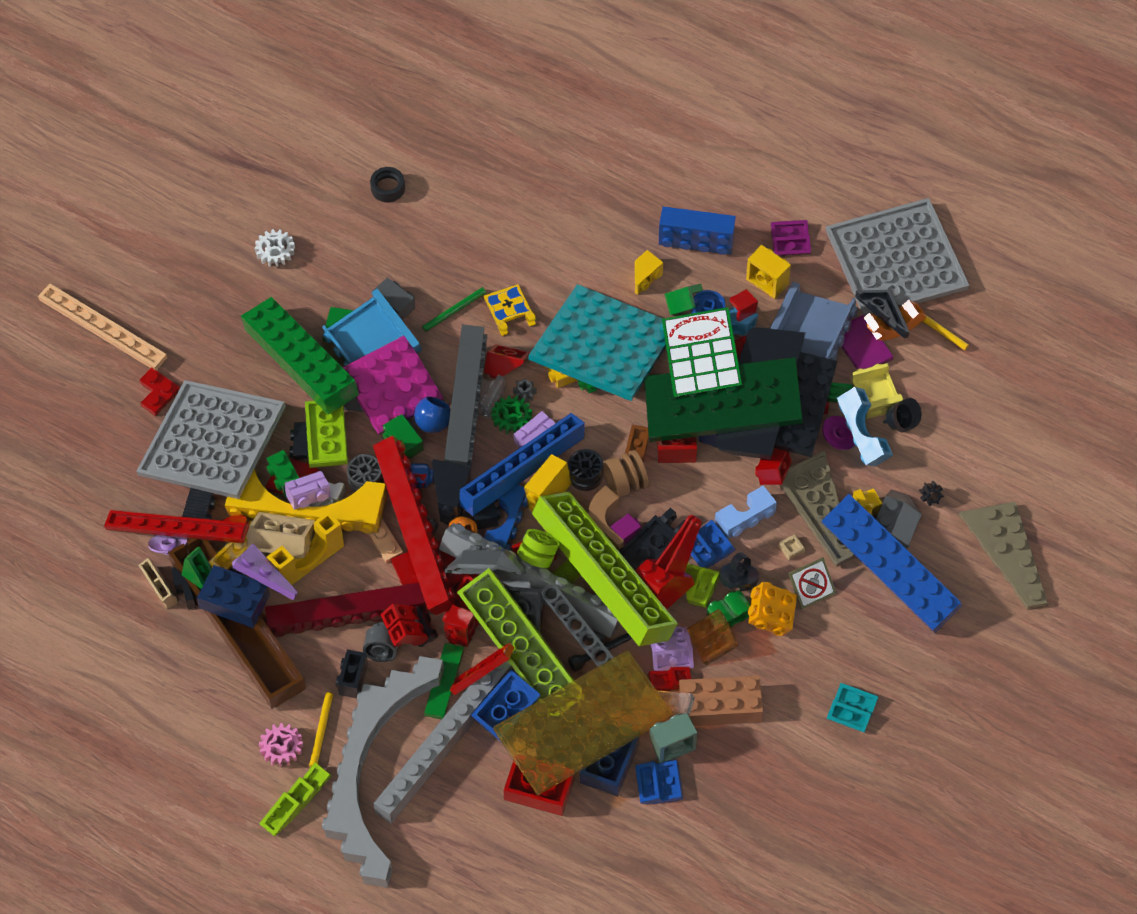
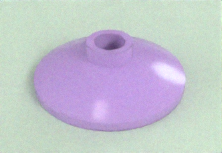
(164, 544)

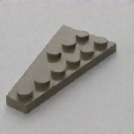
(814, 497)
(1006, 544)

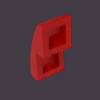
(669, 679)

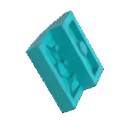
(852, 707)

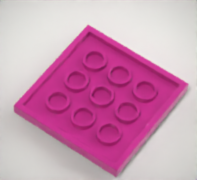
(391, 382)

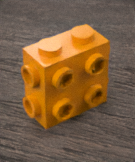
(772, 608)

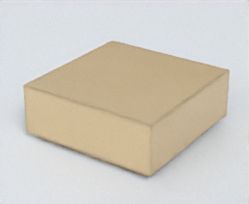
(791, 547)

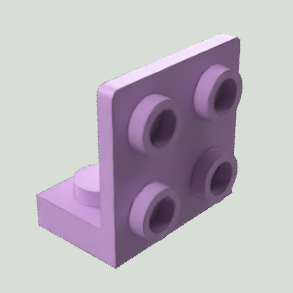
(673, 653)

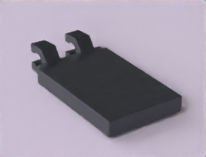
(651, 539)

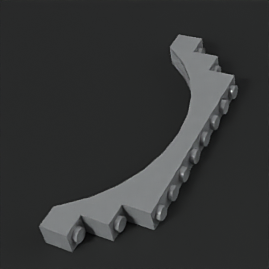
(373, 711)

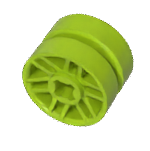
(538, 548)

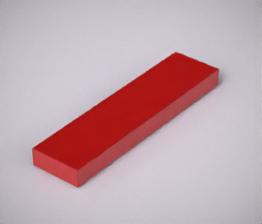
(482, 668)

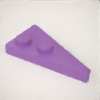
(258, 567)

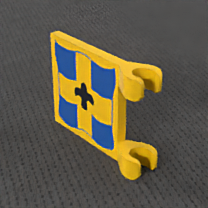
(507, 306)

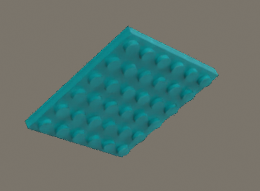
(601, 342)

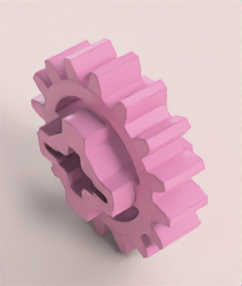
(283, 736)

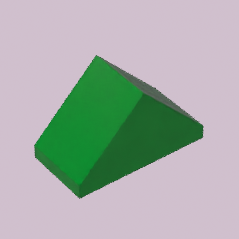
(196, 567)

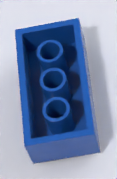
(696, 230)

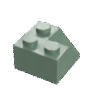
(673, 738)

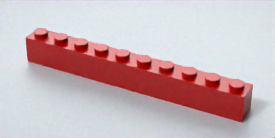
(414, 525)

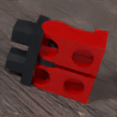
(408, 625)

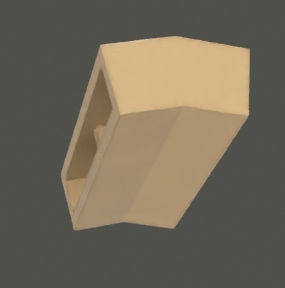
(146, 567)

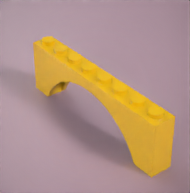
(357, 512)

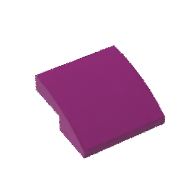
(790, 237)

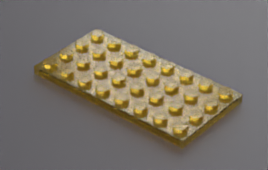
(582, 722)

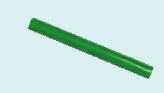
(452, 310)

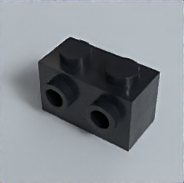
(352, 673)

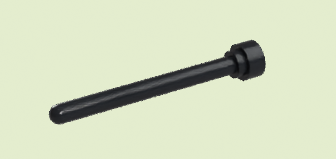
(577, 661)

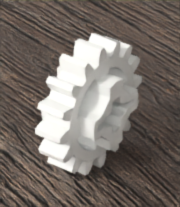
(274, 247)

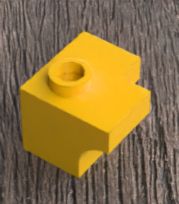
(868, 500)

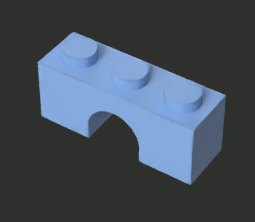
(733, 522)

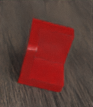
(745, 304)

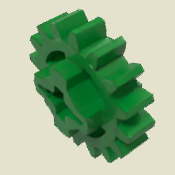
(511, 413)

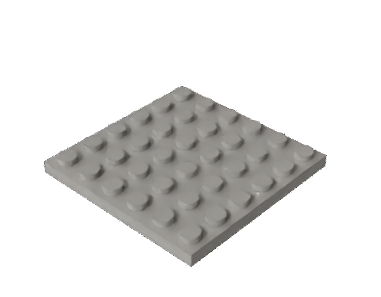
(898, 252)
(211, 439)

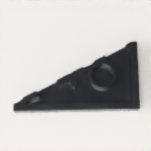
(885, 307)

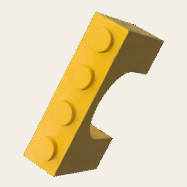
(326, 542)

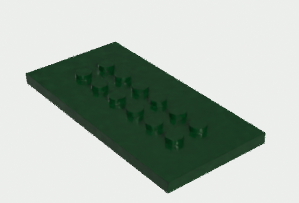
(764, 400)

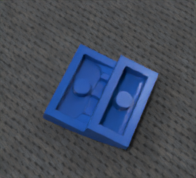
(711, 546)
(659, 782)

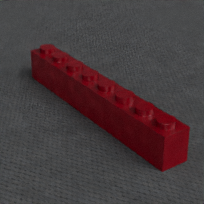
(340, 609)

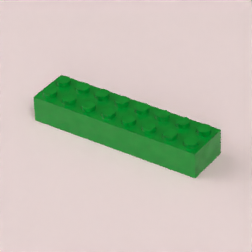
(299, 355)

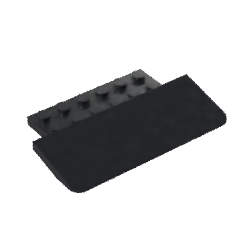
(814, 381)

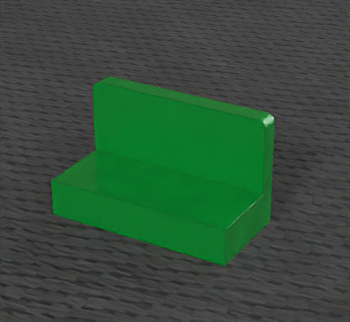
(682, 299)

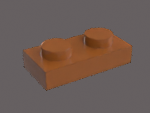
(638, 440)

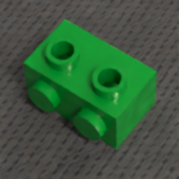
(281, 469)

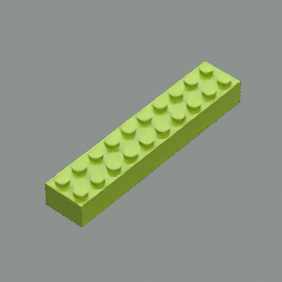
(605, 569)

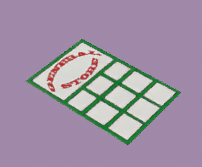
(701, 352)

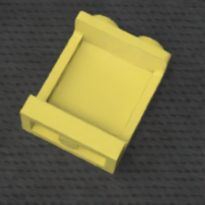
(878, 388)

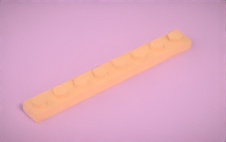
(102, 327)

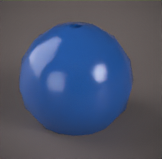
(432, 414)

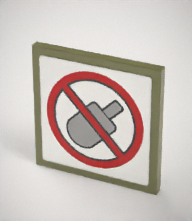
(812, 583)

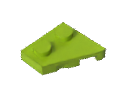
(705, 583)

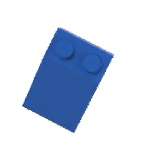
(505, 701)

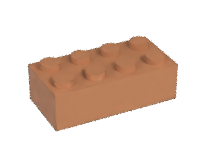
(724, 700)

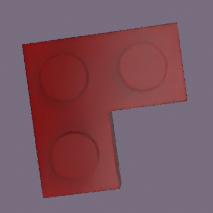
(161, 390)

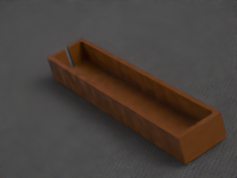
(253, 647)

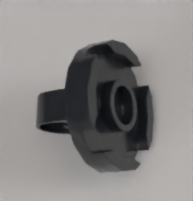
(739, 574)

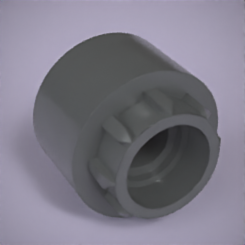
(379, 644)

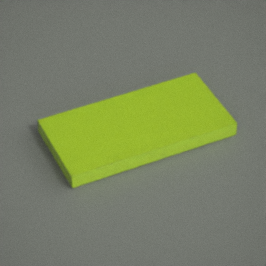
(325, 436)

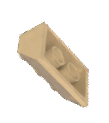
(274, 530)

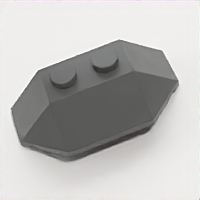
(899, 516)
(477, 560)

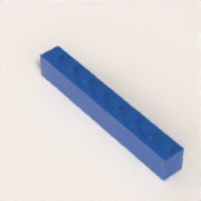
(521, 464)

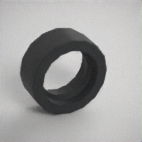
(384, 173)

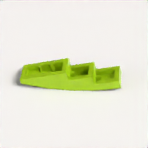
(295, 800)

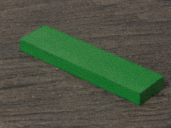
(440, 695)

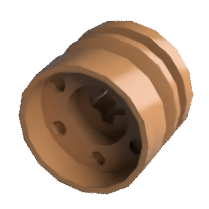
(629, 472)

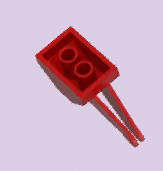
(667, 574)

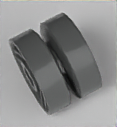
(363, 469)

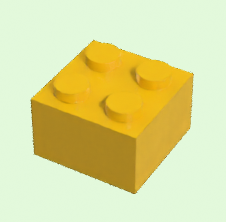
(768, 271)

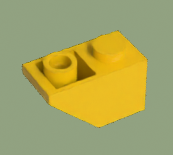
(646, 270)

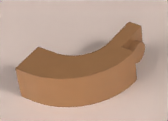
(600, 508)

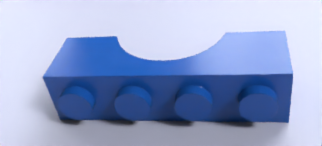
(512, 504)

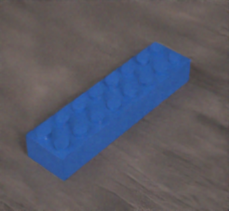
(892, 563)

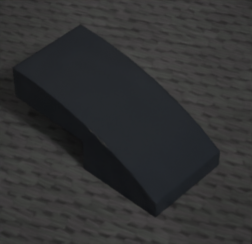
(182, 587)

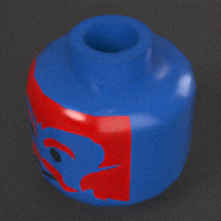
(422, 473)

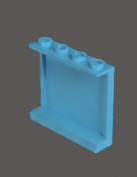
(367, 330)

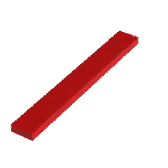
(176, 526)

